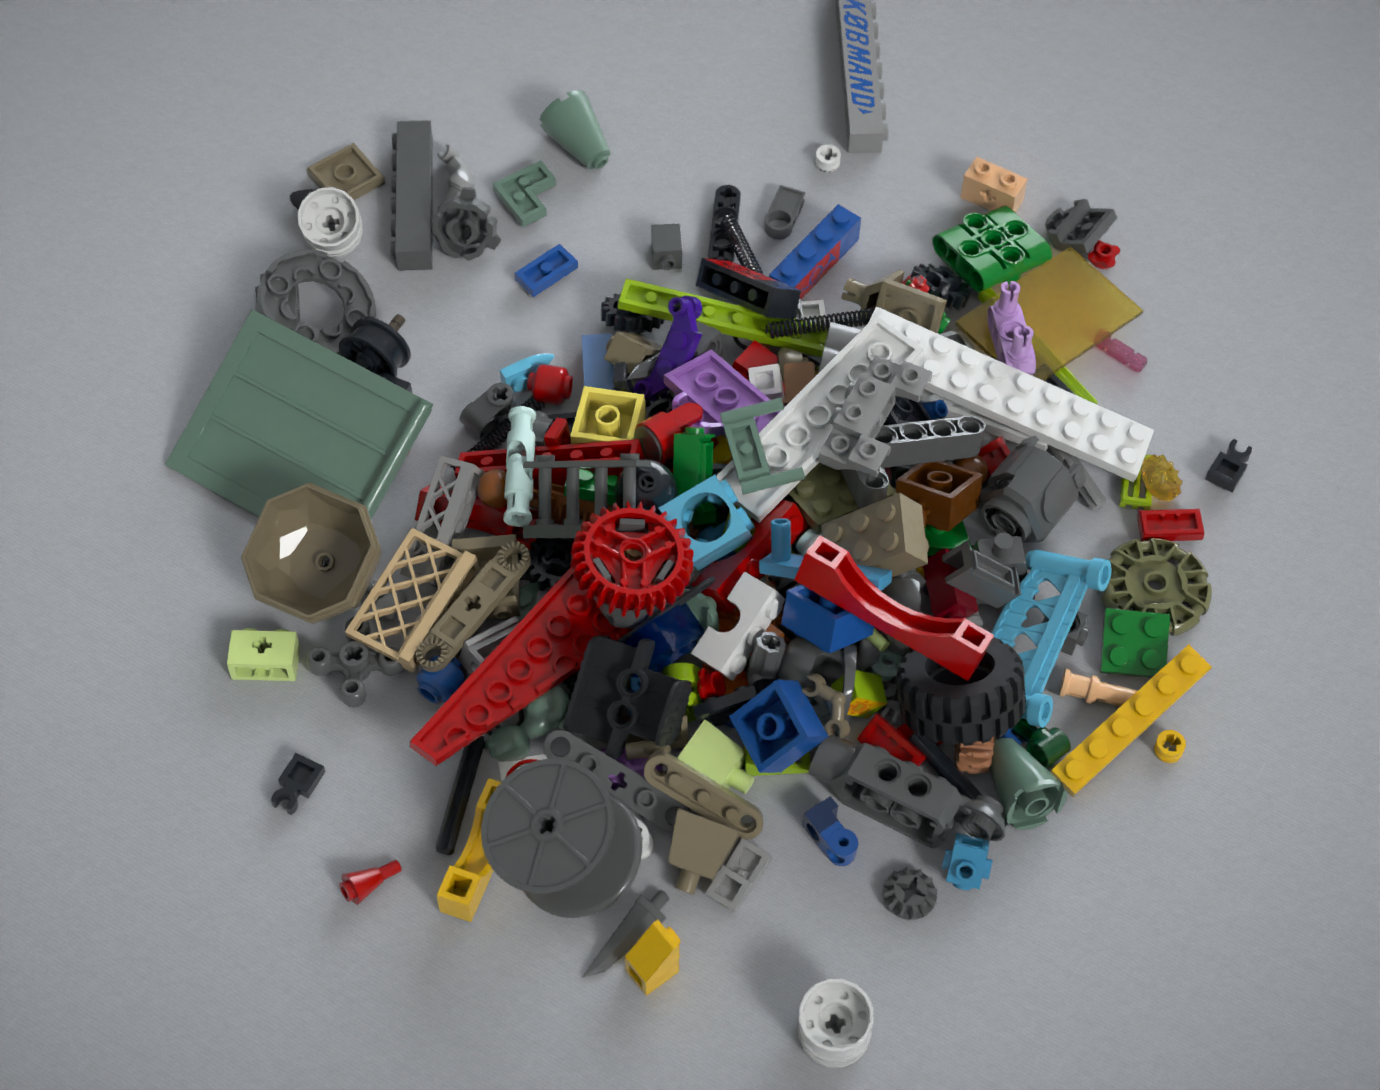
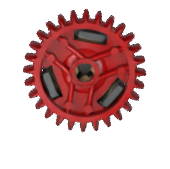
(631, 563)

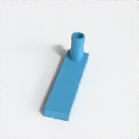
(784, 564)

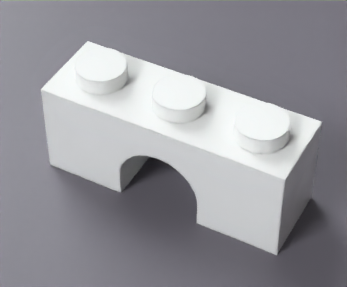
(730, 650)

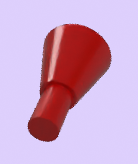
(360, 884)

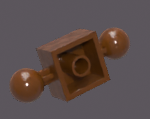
(945, 489)

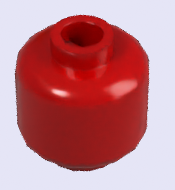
(550, 384)

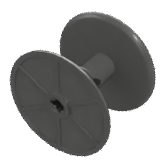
(561, 838)

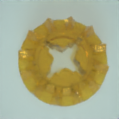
(1153, 470)

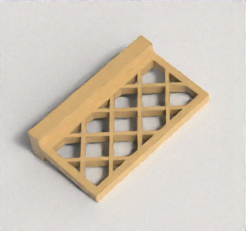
(454, 583)

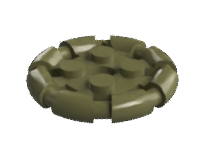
(1156, 567)

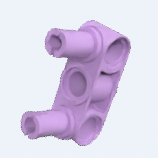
(1009, 330)

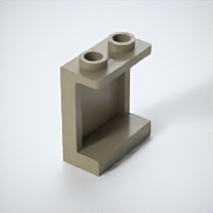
(485, 549)

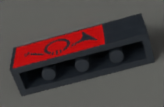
(748, 288)

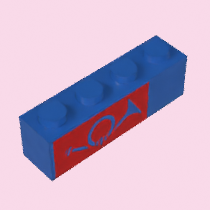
(819, 250)

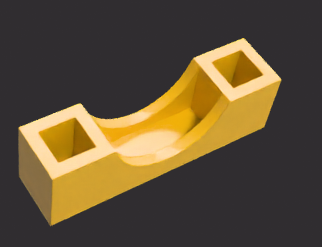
(470, 875)

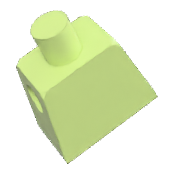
(717, 758)

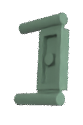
(748, 451)

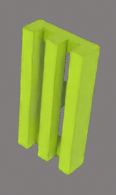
(1135, 501)

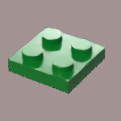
(1134, 642)

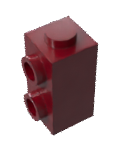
(944, 598)

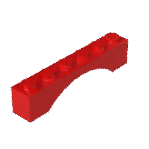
(949, 642)

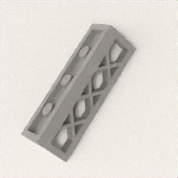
(454, 517)

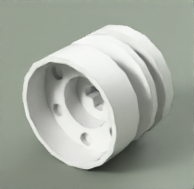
(329, 206)
(837, 1003)

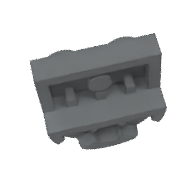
(1079, 226)

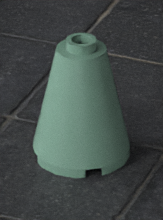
(576, 129)
(1024, 786)

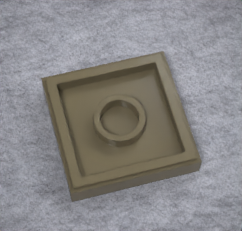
(347, 171)

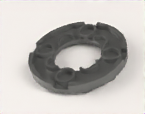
(317, 267)

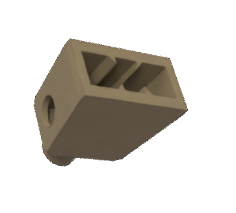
(699, 848)

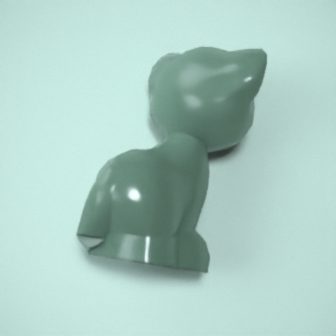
(542, 715)

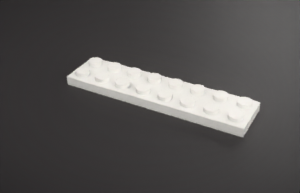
(804, 425)

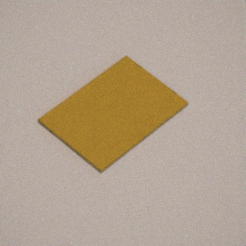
(1067, 309)

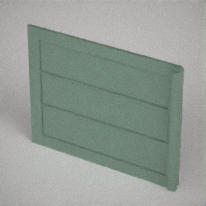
(293, 417)

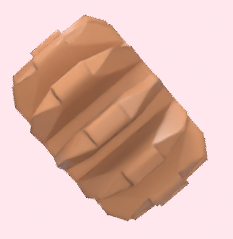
(975, 757)

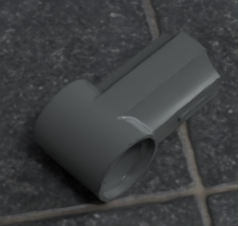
(765, 660)

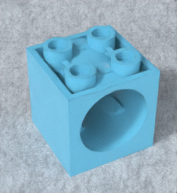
(737, 528)

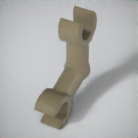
(837, 702)

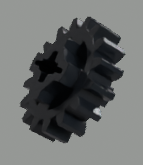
(944, 285)
(626, 320)
(553, 563)

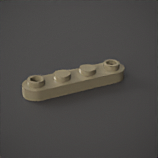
(703, 794)

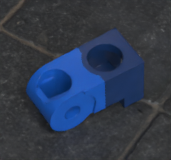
(829, 834)

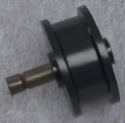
(376, 345)

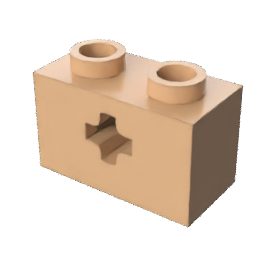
(992, 186)

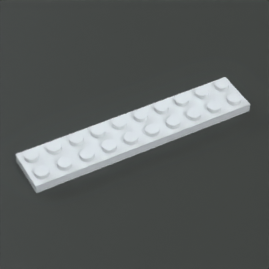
(1027, 402)

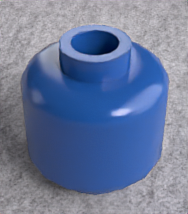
(441, 684)

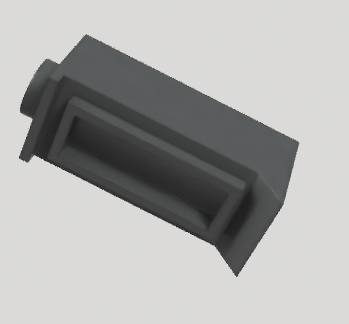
(982, 576)

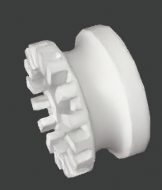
(828, 165)

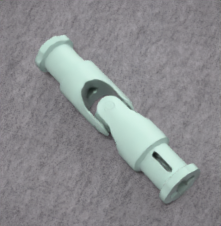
(519, 479)

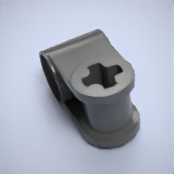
(488, 411)

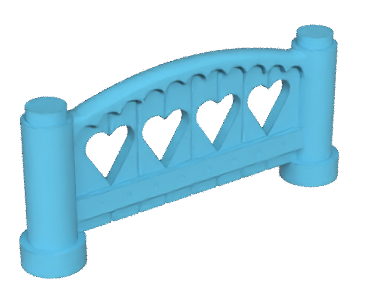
(1072, 579)

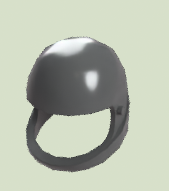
(805, 658)

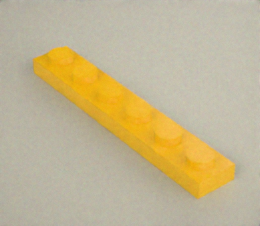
(1130, 720)

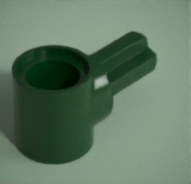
(1043, 743)

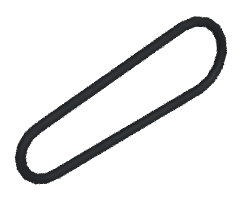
(681, 600)

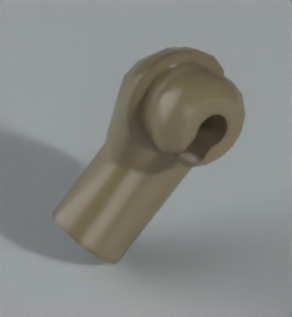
(643, 749)

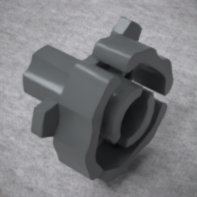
(467, 224)

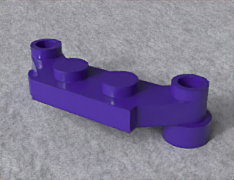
(677, 348)

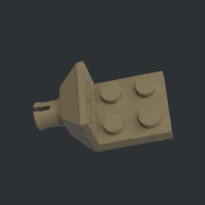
(897, 299)

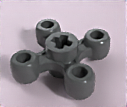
(355, 663)

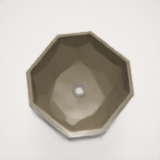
(295, 538)

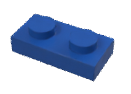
(546, 270)

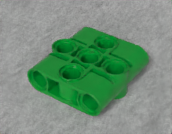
(991, 248)

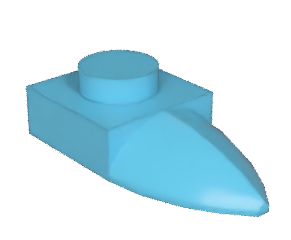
(517, 373)

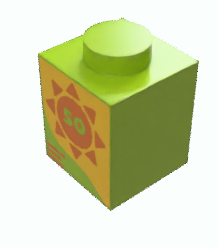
(867, 694)

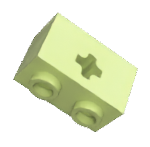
(263, 655)

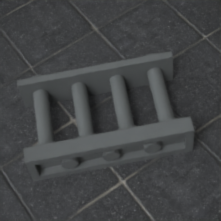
(545, 526)

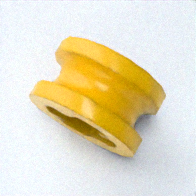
(1169, 736)

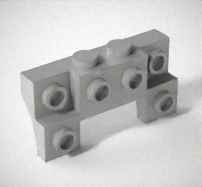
(865, 411)

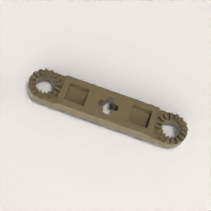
(458, 623)

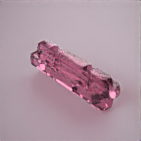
(1123, 353)

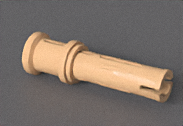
(1093, 689)

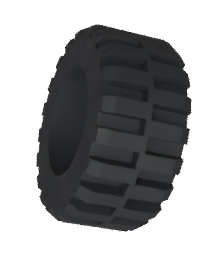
(958, 710)

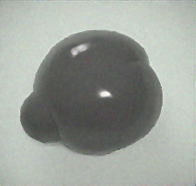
(907, 591)

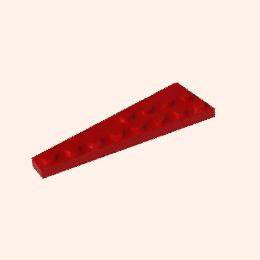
(523, 667)

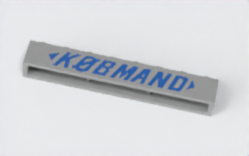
(861, 76)

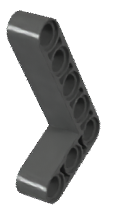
(916, 444)

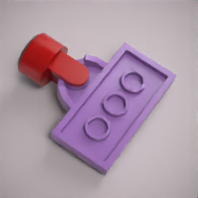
(702, 392)

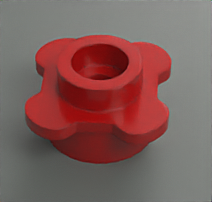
(1103, 255)
(710, 684)

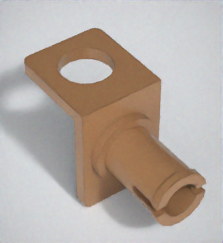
(796, 378)

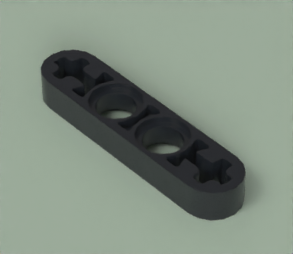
(721, 211)

